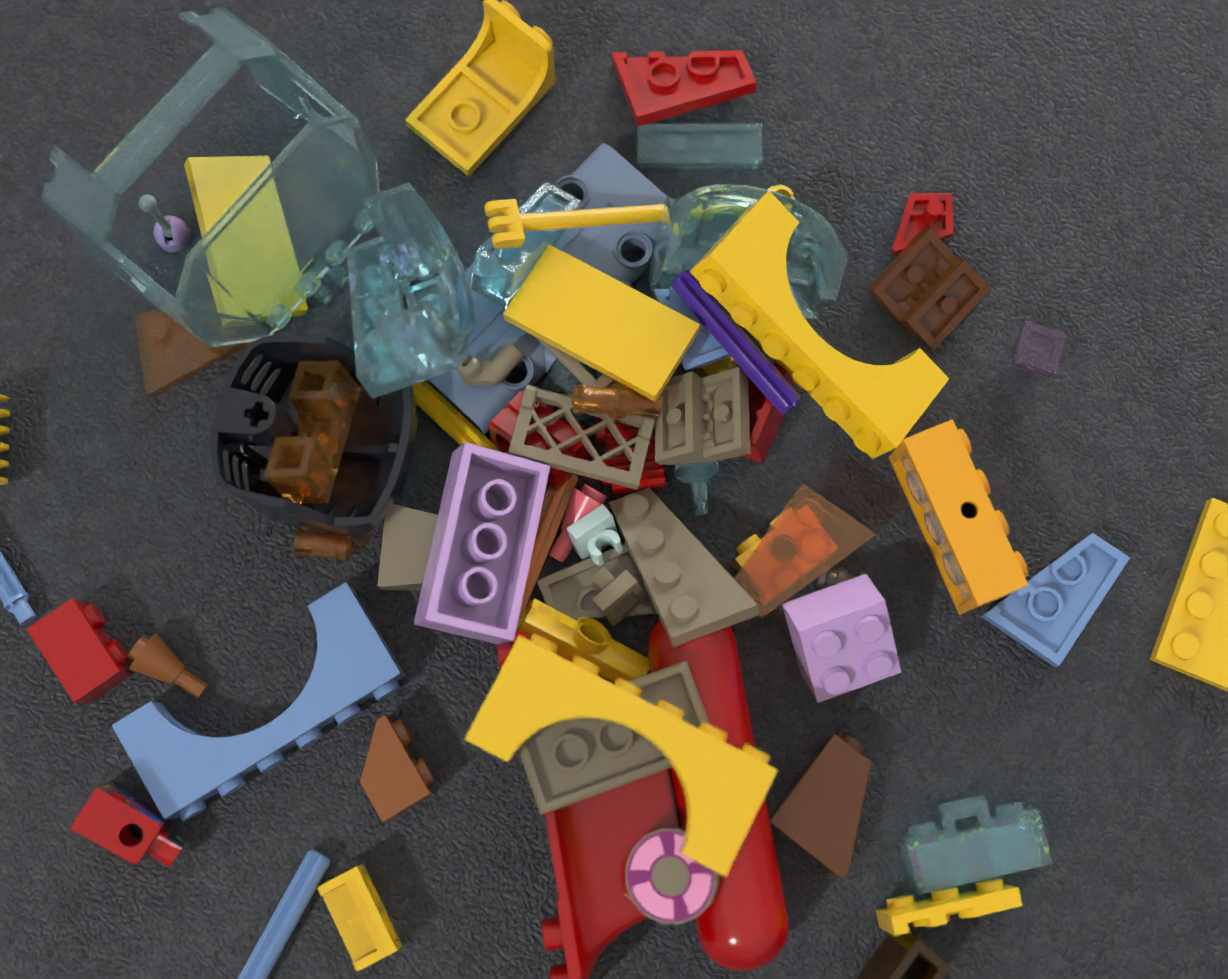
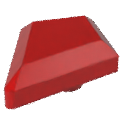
(921, 212)

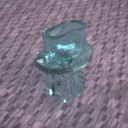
(697, 475)

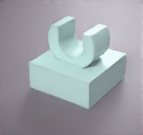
(594, 534)

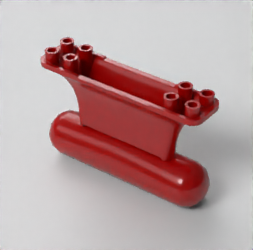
(596, 835)

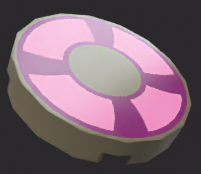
(667, 882)

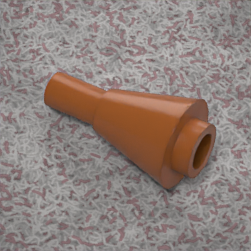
(159, 662)

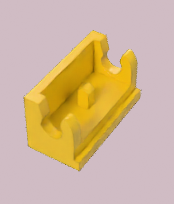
(360, 917)

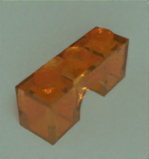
(325, 401)

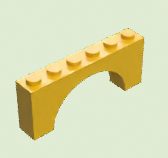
(751, 282)
(718, 780)

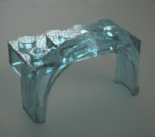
(814, 256)
(416, 343)

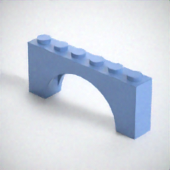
(189, 768)

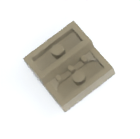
(703, 418)

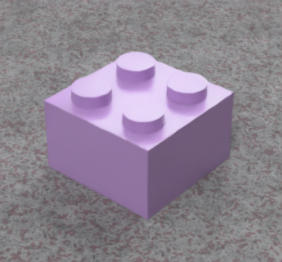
(842, 637)

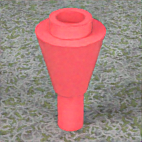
(579, 505)

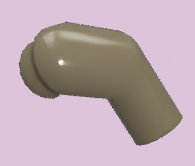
(489, 372)

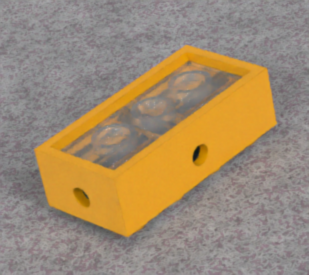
(958, 517)

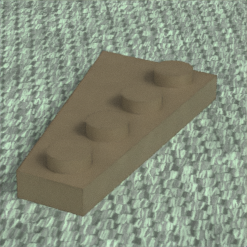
(679, 573)

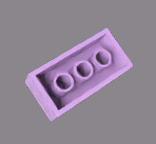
(482, 544)

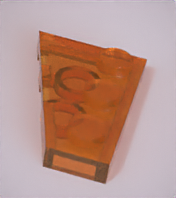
(172, 352)

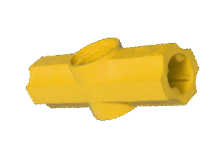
(584, 639)

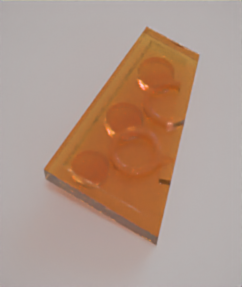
(799, 548)

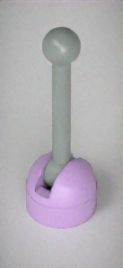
(166, 226)

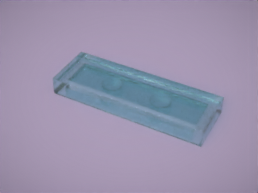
(699, 146)

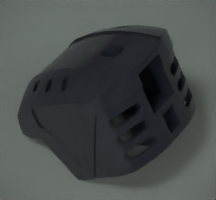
(373, 457)

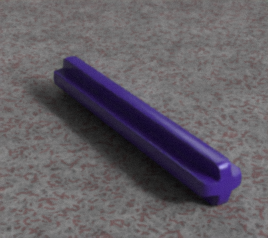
(736, 342)

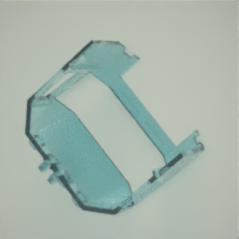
(276, 235)

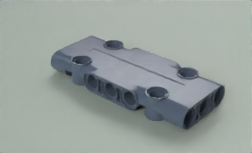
(600, 182)

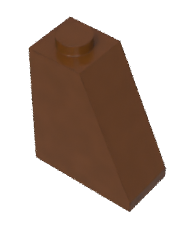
(826, 803)

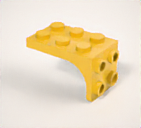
(487, 89)

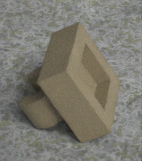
(617, 595)

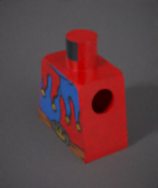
(108, 823)

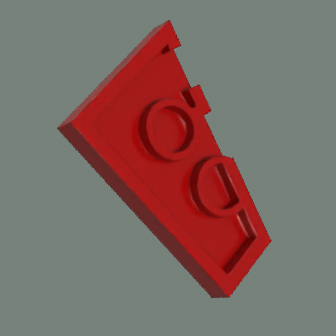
(671, 86)

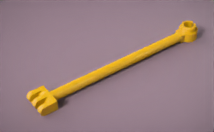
(512, 225)

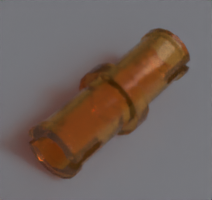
(615, 401)

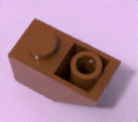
(391, 772)

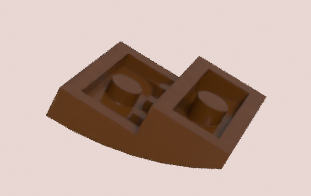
(928, 289)

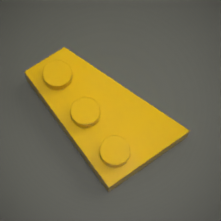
(987, 898)

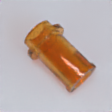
(323, 545)

